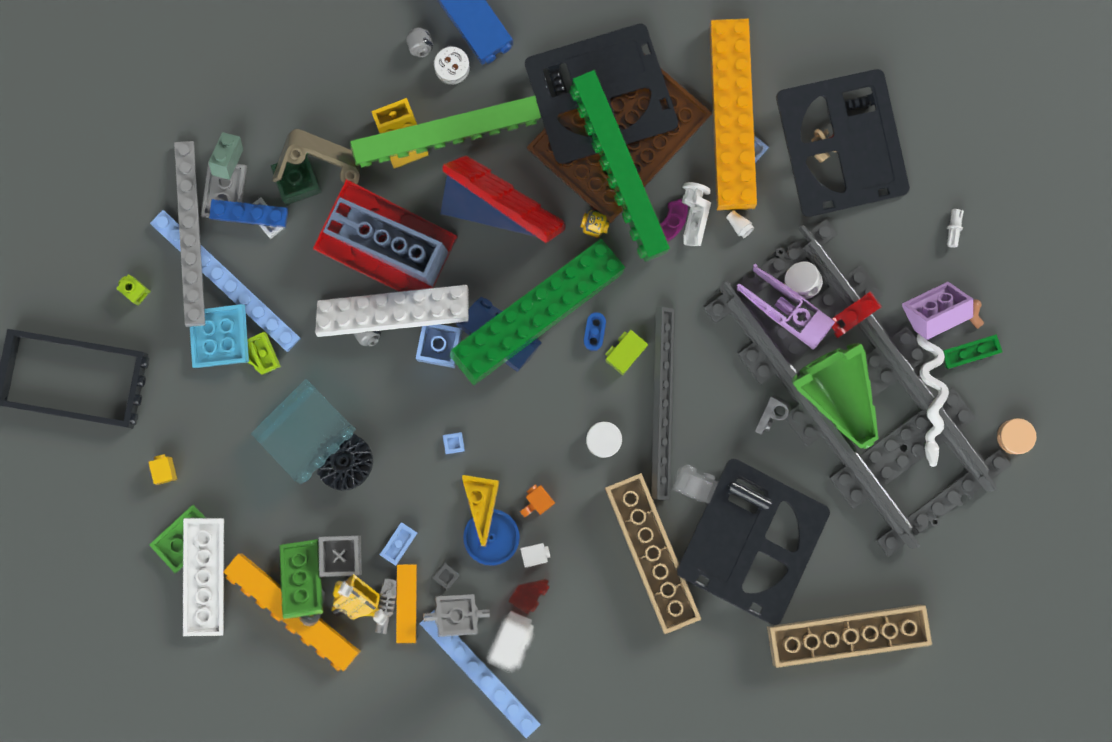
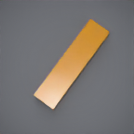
(406, 603)

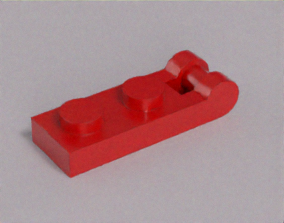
(855, 313)

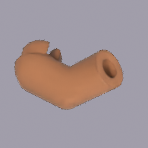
(976, 320)

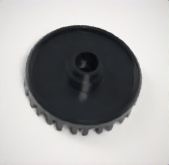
(355, 470)

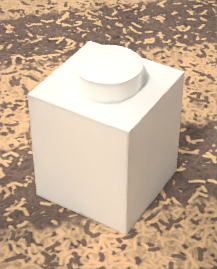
(535, 554)

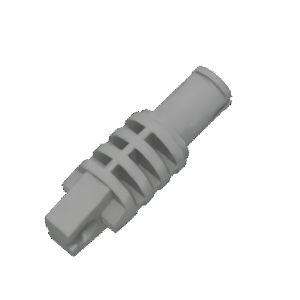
(386, 602)

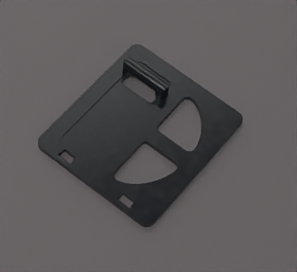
(620, 70)
(864, 142)
(732, 537)

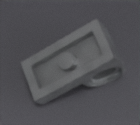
(770, 412)

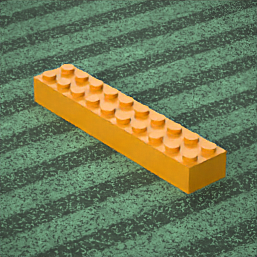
(733, 114)

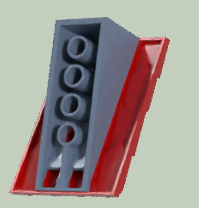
(384, 240)

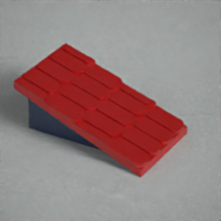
(487, 199)

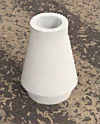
(740, 224)

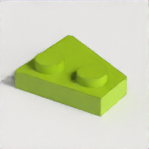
(262, 354)

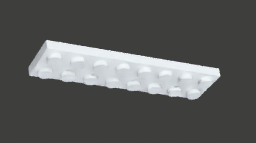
(392, 310)

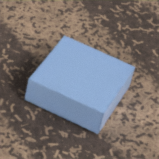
(453, 443)

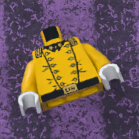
(356, 600)

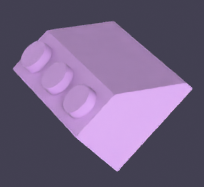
(938, 310)

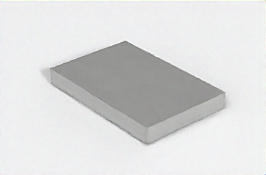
(223, 189)

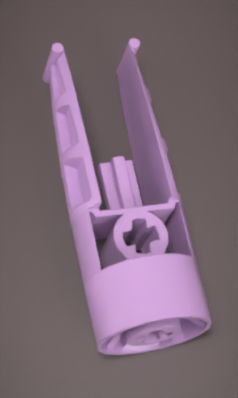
(813, 327)

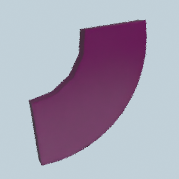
(675, 219)

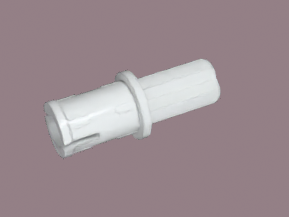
(955, 227)

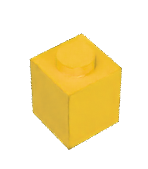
(162, 469)

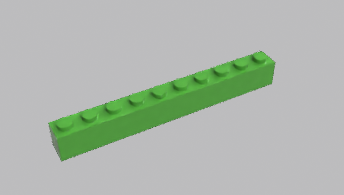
(445, 130)

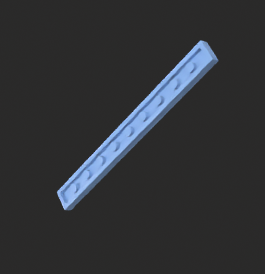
(231, 286)

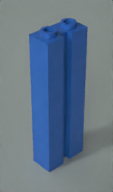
(478, 27)

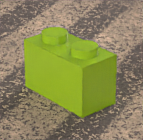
(626, 351)

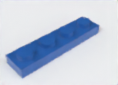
(248, 213)

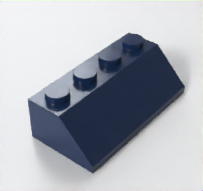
(481, 313)

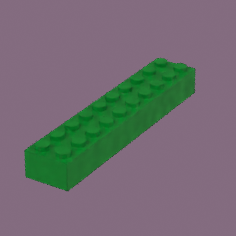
(619, 166)
(536, 312)

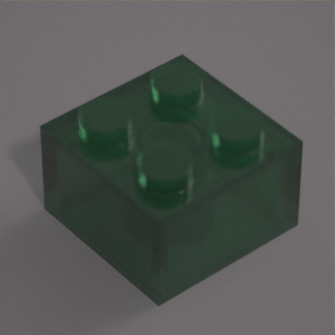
(297, 181)

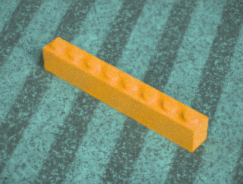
(268, 595)

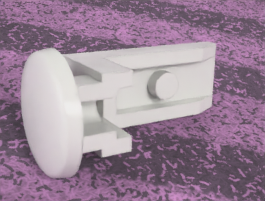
(698, 212)

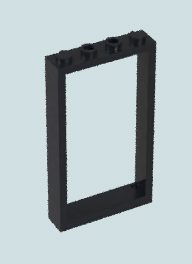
(8, 362)

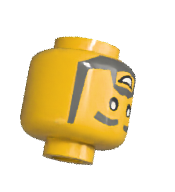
(594, 224)

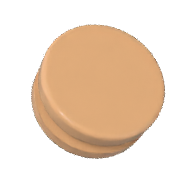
(1016, 436)

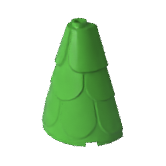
(842, 392)

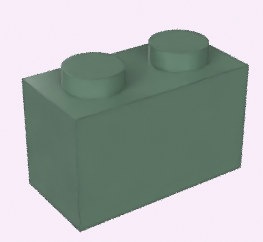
(226, 156)

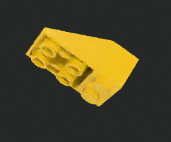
(395, 117)

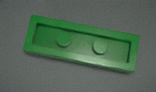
(972, 351)

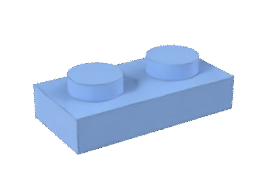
(398, 543)

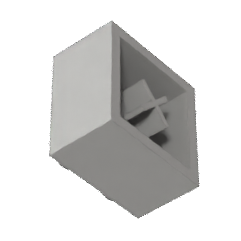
(340, 556)

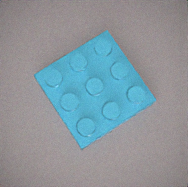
(222, 339)

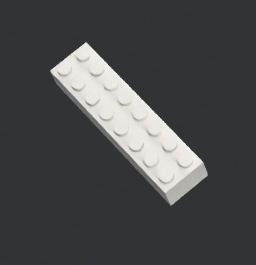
(512, 641)

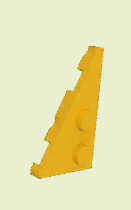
(481, 498)

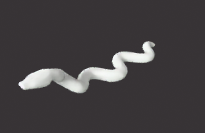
(931, 446)

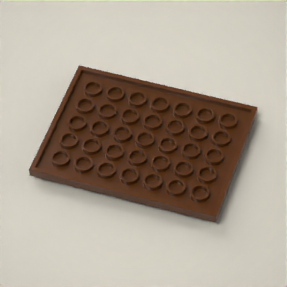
(649, 155)

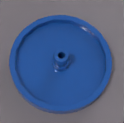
(501, 541)

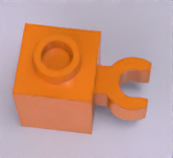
(538, 499)

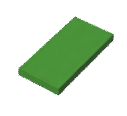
(300, 579)

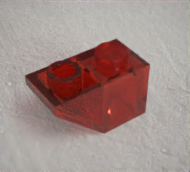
(526, 595)

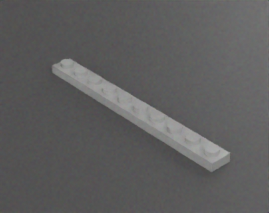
(189, 234)

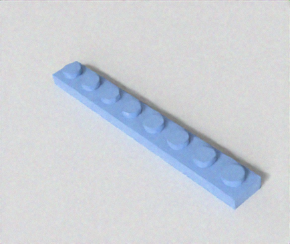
(485, 680)

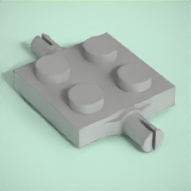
(456, 615)

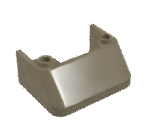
(301, 142)

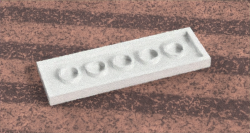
(203, 577)

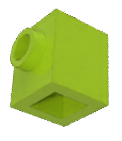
(132, 289)

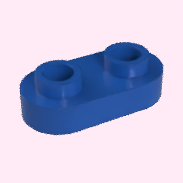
(595, 332)

